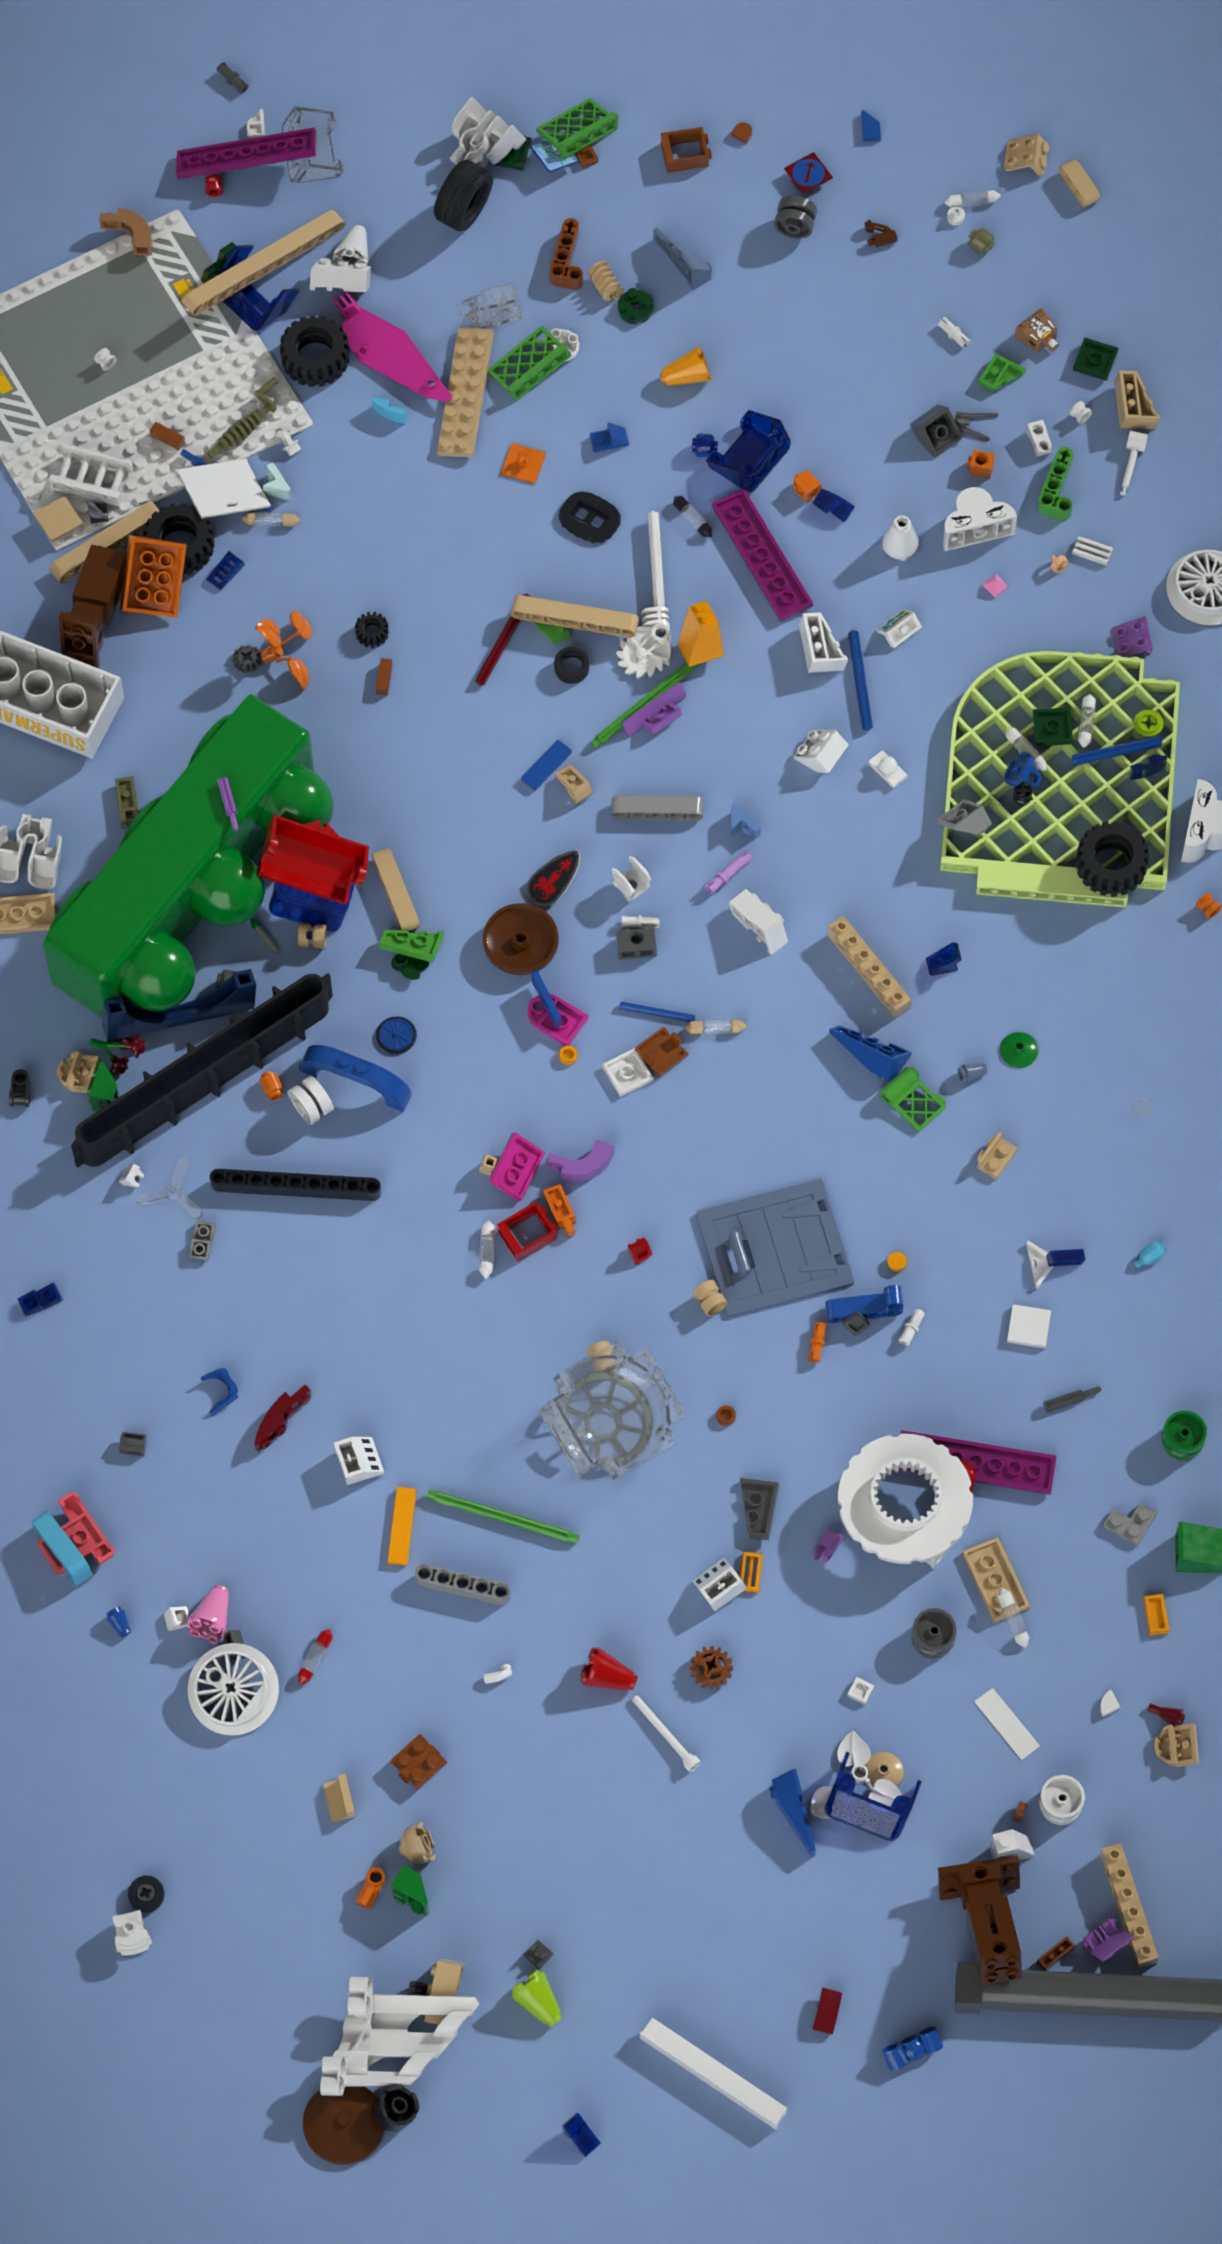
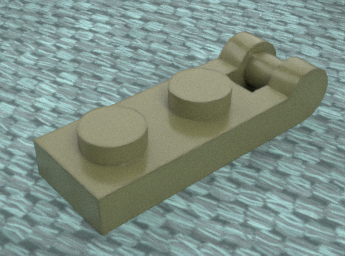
(126, 799)

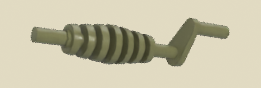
(243, 427)

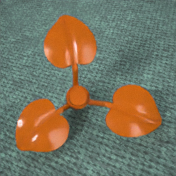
(271, 633)

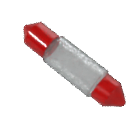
(314, 1656)

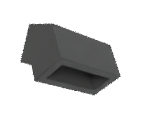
(132, 1443)
(233, 1636)

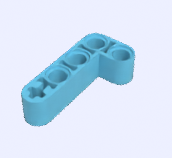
(62, 1548)

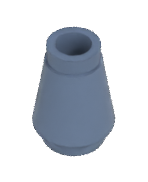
(970, 1072)

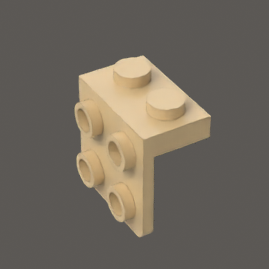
(1027, 152)

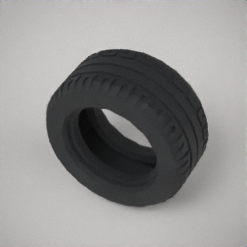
(463, 195)

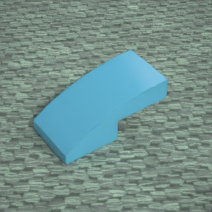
(383, 407)

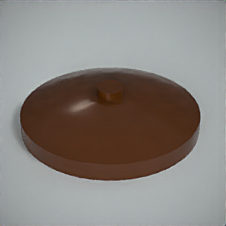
(520, 939)
(342, 2126)

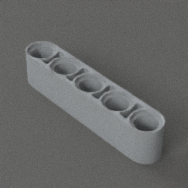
(657, 808)
(469, 1591)

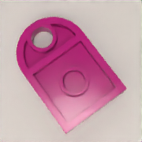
(572, 1020)

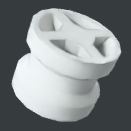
(105, 359)
(1080, 412)

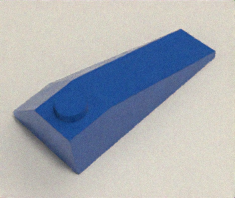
(876, 1057)
(788, 1797)

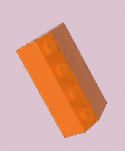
(152, 576)

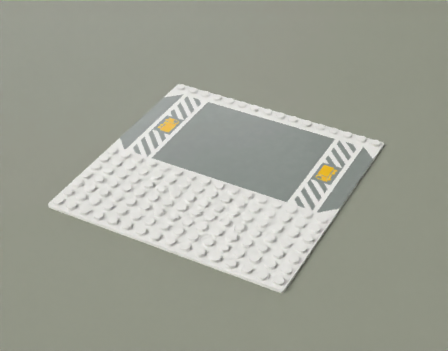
(168, 370)

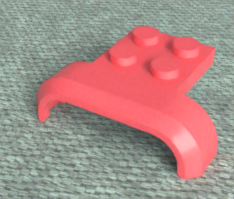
(81, 1531)

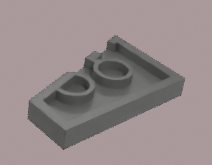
(759, 1505)

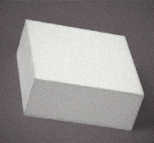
(860, 1690)

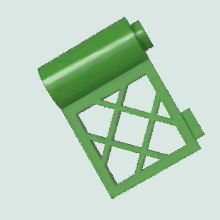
(901, 1087)

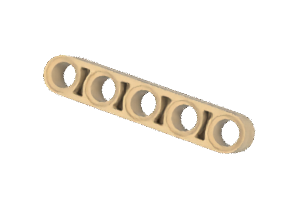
(395, 889)

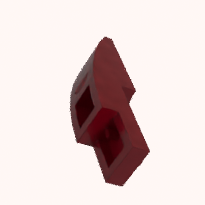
(274, 1420)

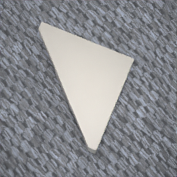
(1038, 1263)

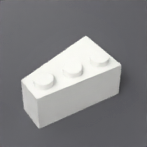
(340, 275)
(761, 919)

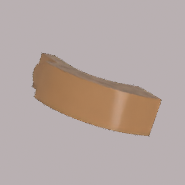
(134, 225)

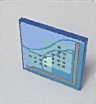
(550, 156)

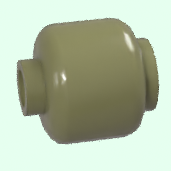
(981, 241)

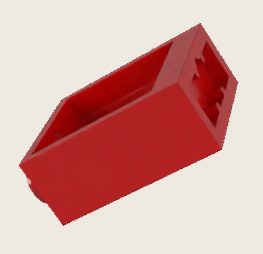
(504, 1227)

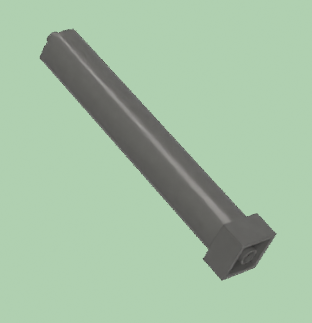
(1091, 1994)

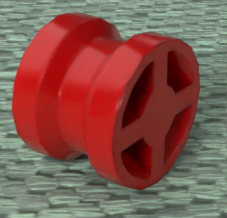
(213, 185)

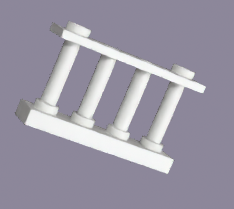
(90, 491)

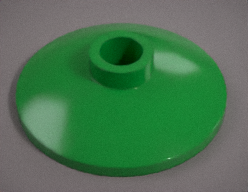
(1019, 1057)

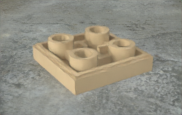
(58, 519)

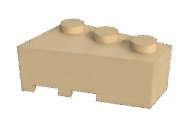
(445, 1983)

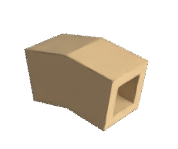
(487, 1164)

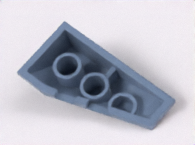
(687, 262)

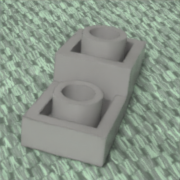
(202, 1240)

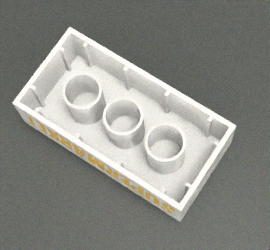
(56, 696)

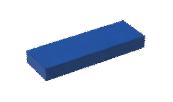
(546, 765)
(546, 999)

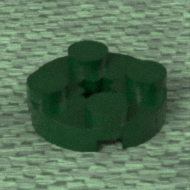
(635, 315)

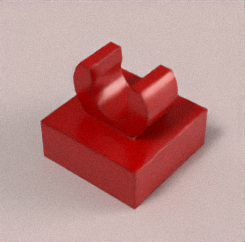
(639, 1250)

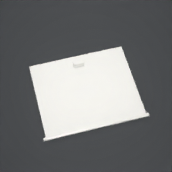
(223, 488)

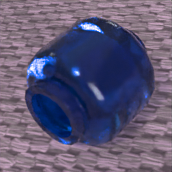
(704, 445)

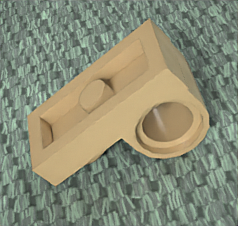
(575, 783)

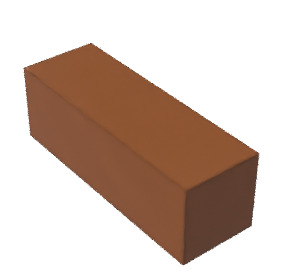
(167, 436)
(384, 676)
(1056, 1953)

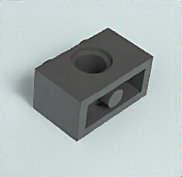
(629, 950)

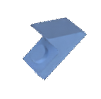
(740, 820)

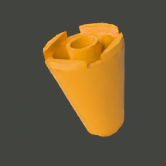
(686, 369)

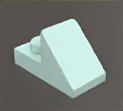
(277, 485)

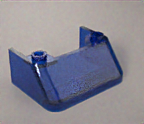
(249, 302)
(864, 1812)

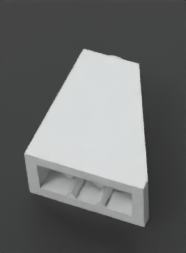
(1011, 1844)

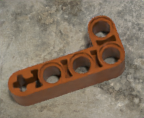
(566, 252)

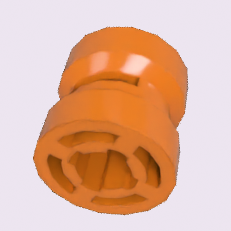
(1208, 905)

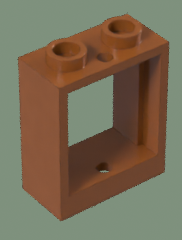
(680, 137)

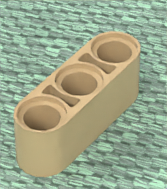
(1079, 183)

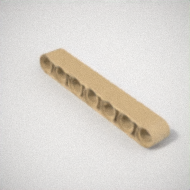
(112, 537)
(574, 616)

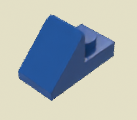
(613, 437)

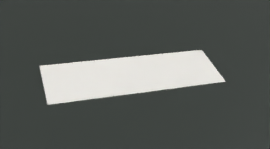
(1007, 1723)

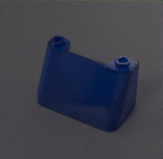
(753, 453)

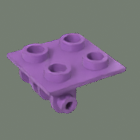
(1133, 638)
(1108, 1941)

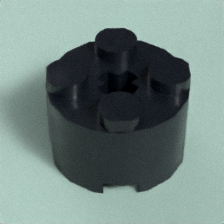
(395, 2097)

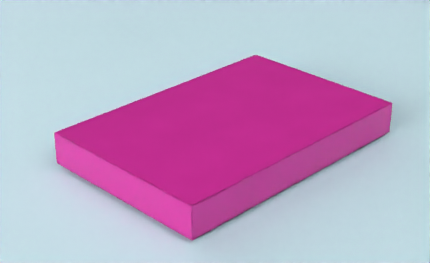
(516, 1166)

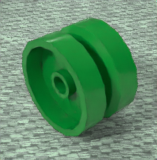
(1184, 1435)

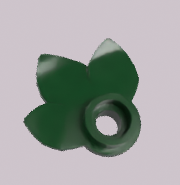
(410, 966)

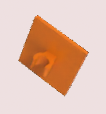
(523, 463)

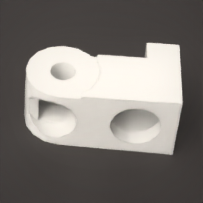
(1039, 438)

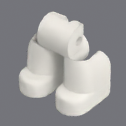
(475, 124)
(42, 861)

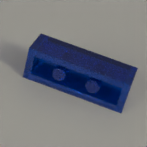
(1065, 1257)

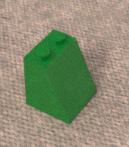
(1198, 1548)

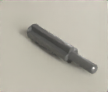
(1069, 1399)

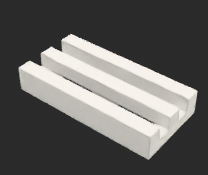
(1094, 548)

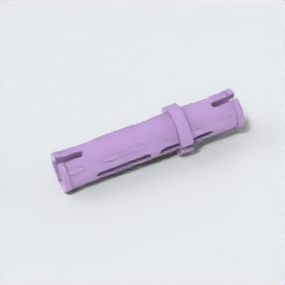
(723, 876)

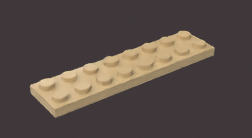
(467, 390)

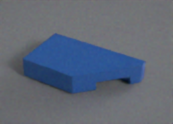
(870, 127)

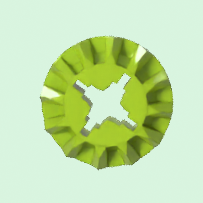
(1155, 719)

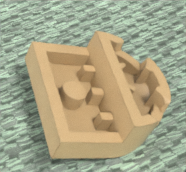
(77, 1071)
(1178, 1745)

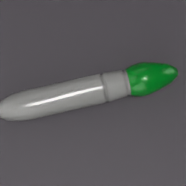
(264, 936)

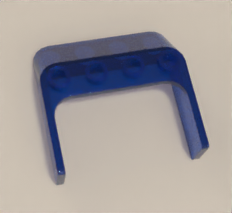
(306, 907)

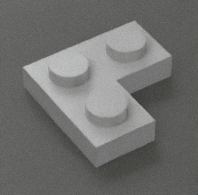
(1131, 1528)

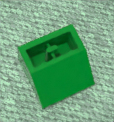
(103, 1087)
(409, 1889)

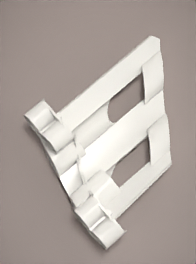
(378, 2029)

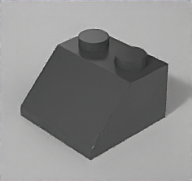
(936, 430)

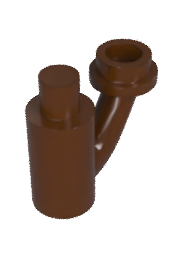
(887, 237)

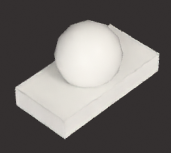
(888, 769)

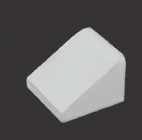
(176, 1617)

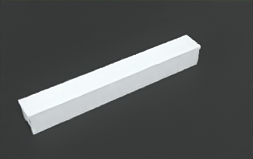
(713, 2073)

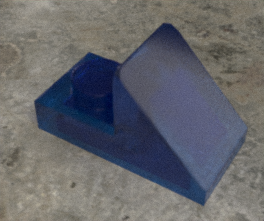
(944, 960)
(580, 2134)

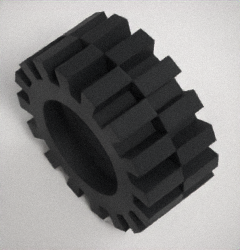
(371, 639)

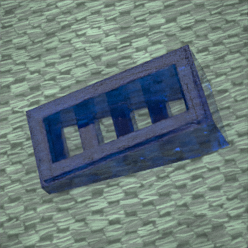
(220, 567)

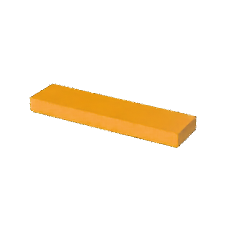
(402, 1526)

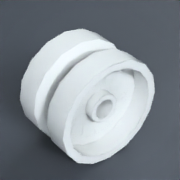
(310, 1100)
(1059, 1811)

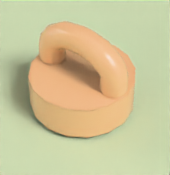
(1059, 563)

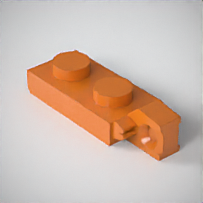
(560, 1208)

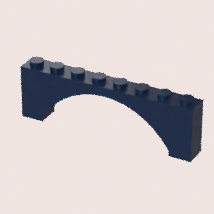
(127, 1020)

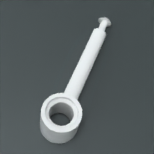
(1136, 443)

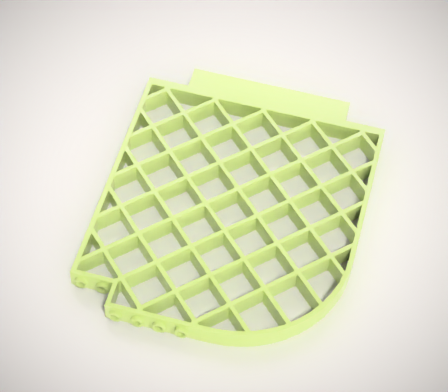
(1052, 879)

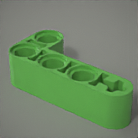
(1057, 481)

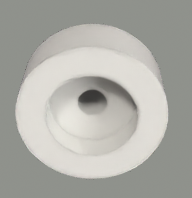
(956, 216)

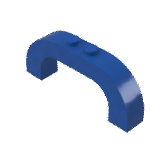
(369, 1074)

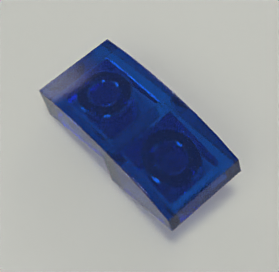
(835, 504)
(1154, 764)
(40, 1300)

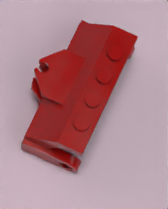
(312, 859)

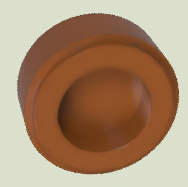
(725, 1415)
(1019, 1811)

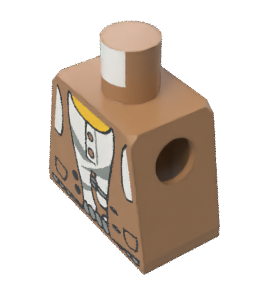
(1038, 332)

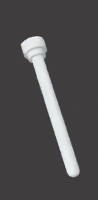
(690, 1762)

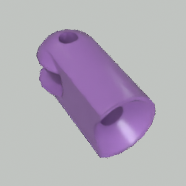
(827, 1546)

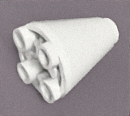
(353, 247)
(900, 539)

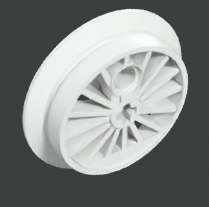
(1202, 583)
(259, 1707)

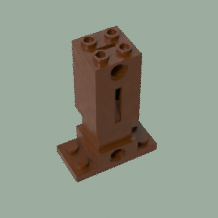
(93, 604)
(988, 1913)

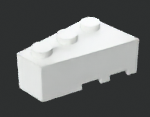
(819, 645)

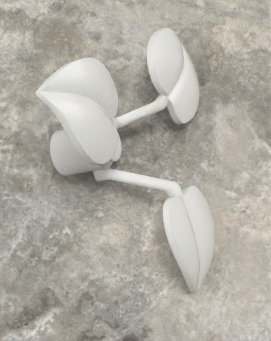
(883, 1790)

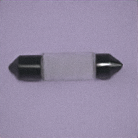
(692, 516)

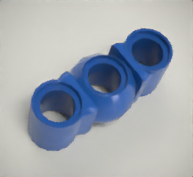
(912, 2048)

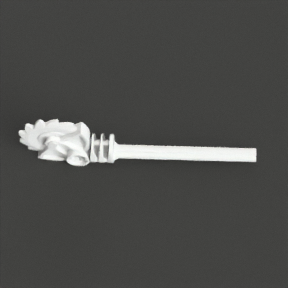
(647, 650)

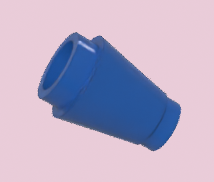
(119, 1621)

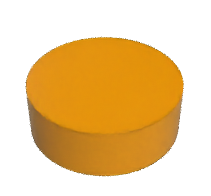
(568, 1055)
(896, 1262)

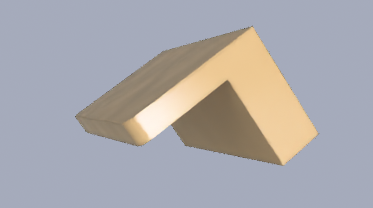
(339, 1799)

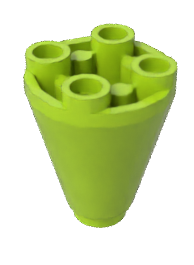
(538, 1998)

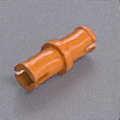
(817, 1342)

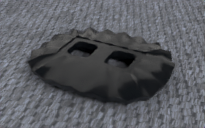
(597, 508)

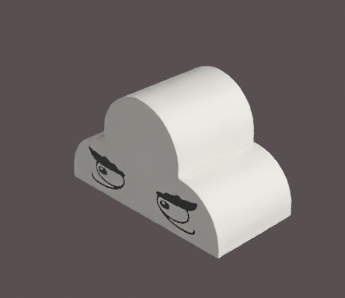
(977, 520)
(1204, 823)

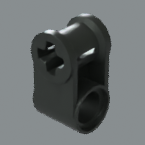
(19, 1092)

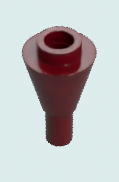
(1171, 1715)

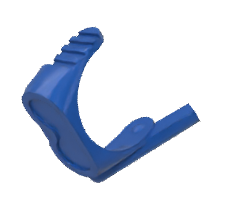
(223, 1375)

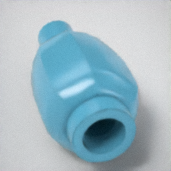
(1151, 1254)

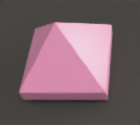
(995, 585)

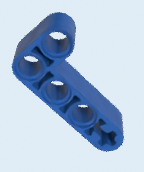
(870, 1306)

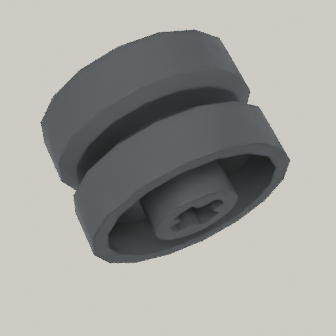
(795, 217)
(932, 1644)

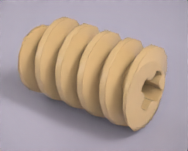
(605, 282)

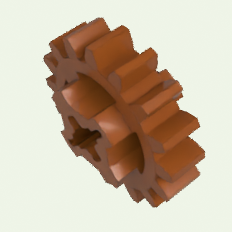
(703, 1664)

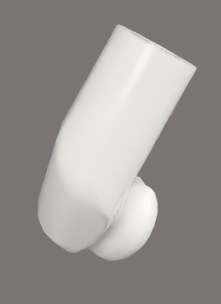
(505, 1672)

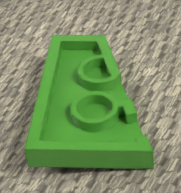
(416, 945)

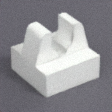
(128, 1176)

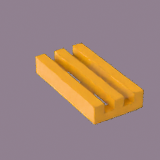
(752, 1555)

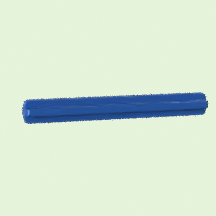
(1117, 750)

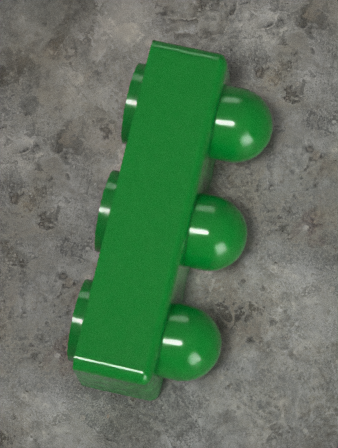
(185, 864)

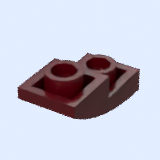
(827, 2010)

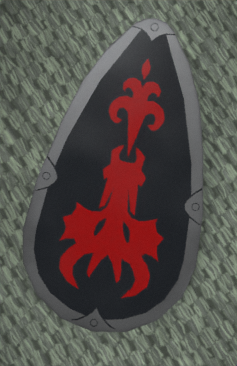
(553, 879)

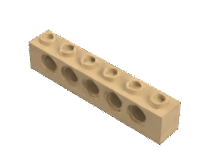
(869, 967)
(1129, 1905)

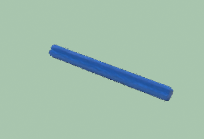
(860, 680)

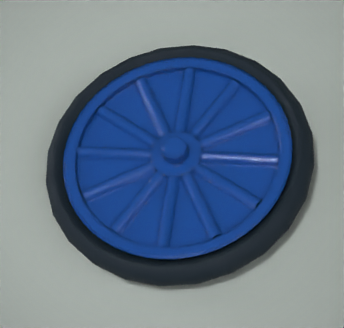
(396, 1035)

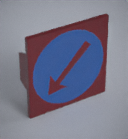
(808, 173)

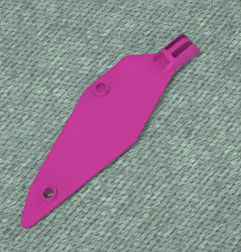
(389, 351)

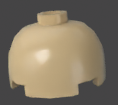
(417, 1844)

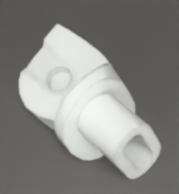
(291, 446)

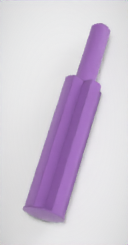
(228, 801)

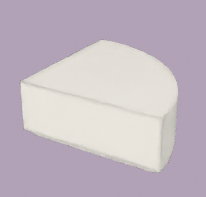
(1109, 1704)

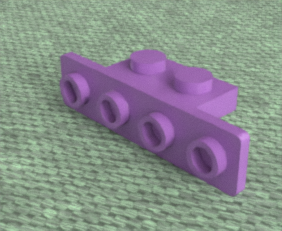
(656, 713)

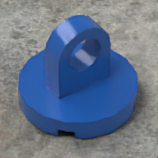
(1019, 771)

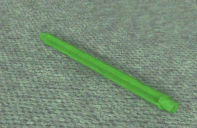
(669, 682)
(503, 1516)

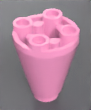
(210, 1616)

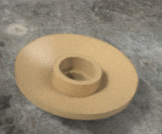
(888, 1760)

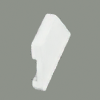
(255, 125)

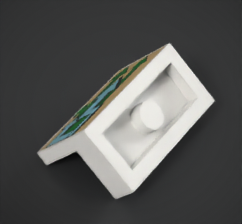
(899, 627)

